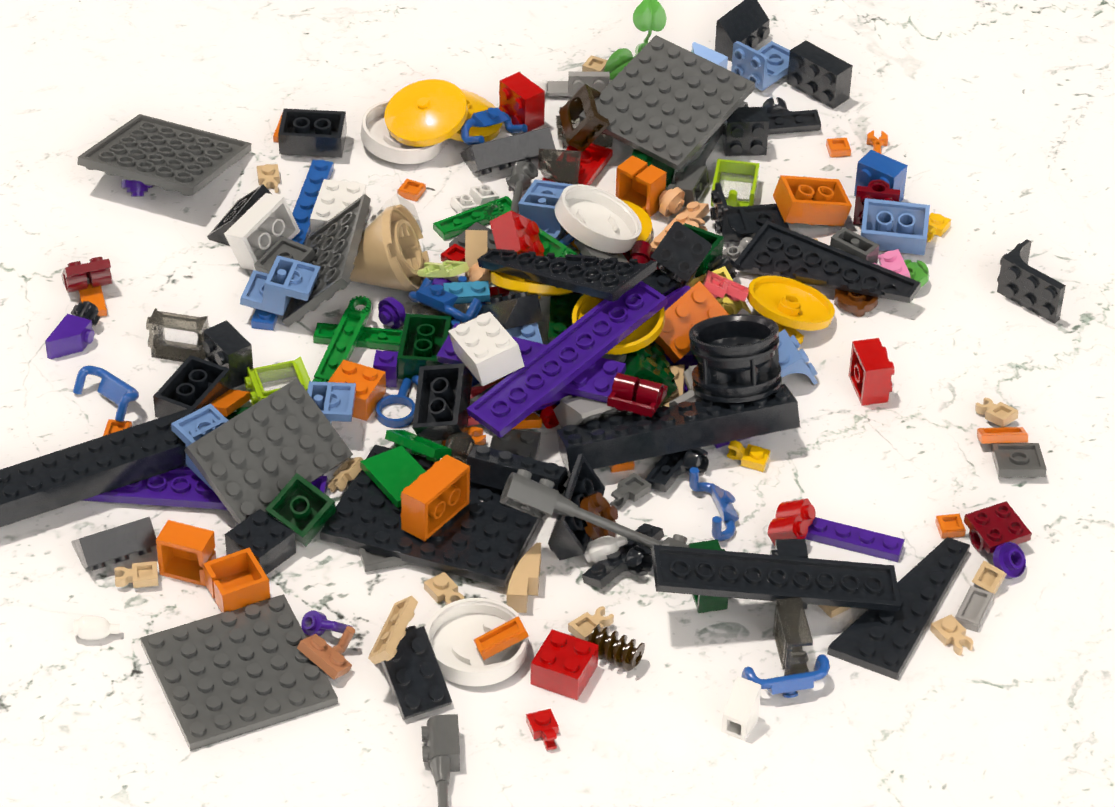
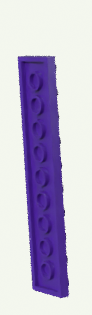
(565, 359)
(175, 489)

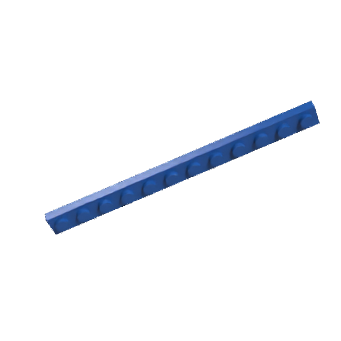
(302, 212)

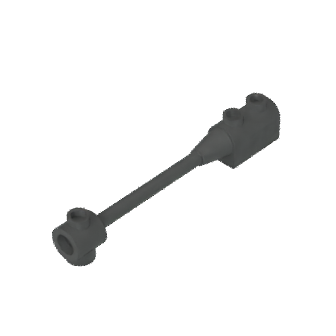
(695, 176)
(520, 180)
(542, 501)
(442, 751)

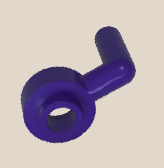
(317, 623)

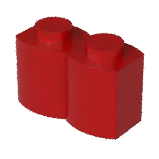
(792, 520)

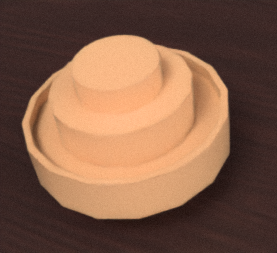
(671, 201)
(479, 274)

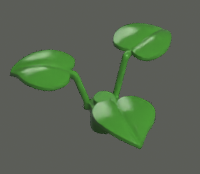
(646, 17)

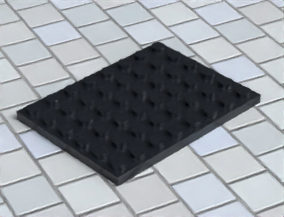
(476, 543)

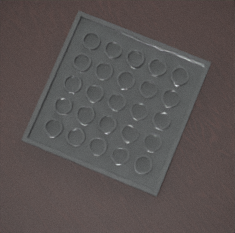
(670, 101)
(164, 154)
(237, 672)

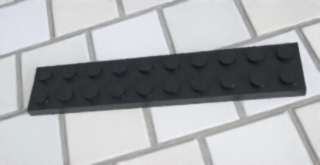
(775, 577)

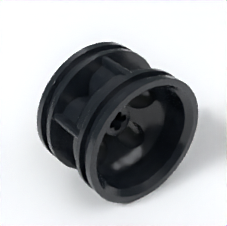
(735, 358)

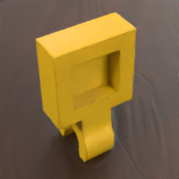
(937, 225)
(751, 457)

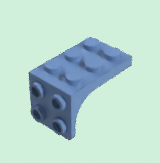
(760, 66)
(792, 359)

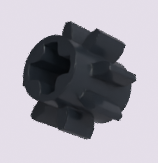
(730, 265)
(86, 310)

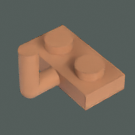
(327, 657)

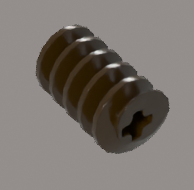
(617, 650)

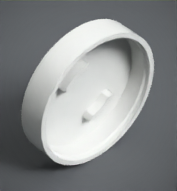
(381, 144)
(598, 218)
(453, 636)

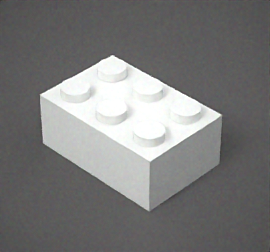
(332, 199)
(261, 229)
(486, 348)

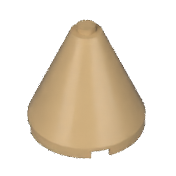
(391, 252)

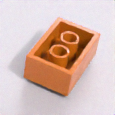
(812, 200)
(682, 315)
(435, 497)

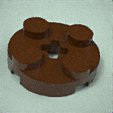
(855, 305)
(600, 506)

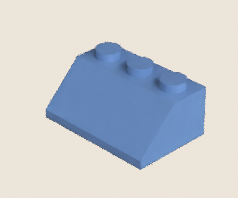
(896, 225)

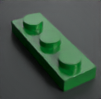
(418, 444)

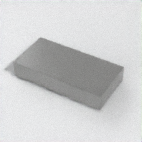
(974, 608)

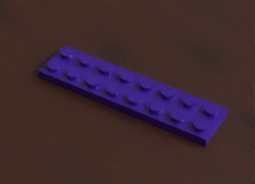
(592, 383)

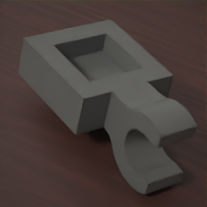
(630, 488)

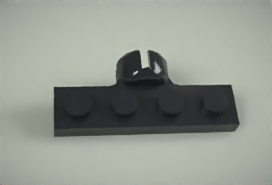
(786, 121)
(675, 464)
(630, 557)

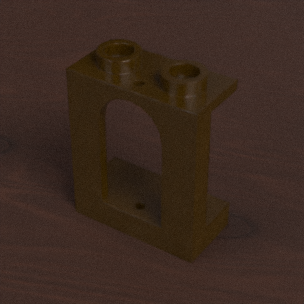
(590, 127)

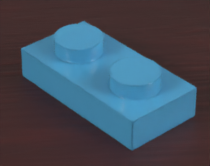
(468, 291)

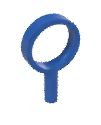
(400, 398)

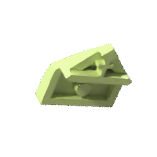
(444, 269)

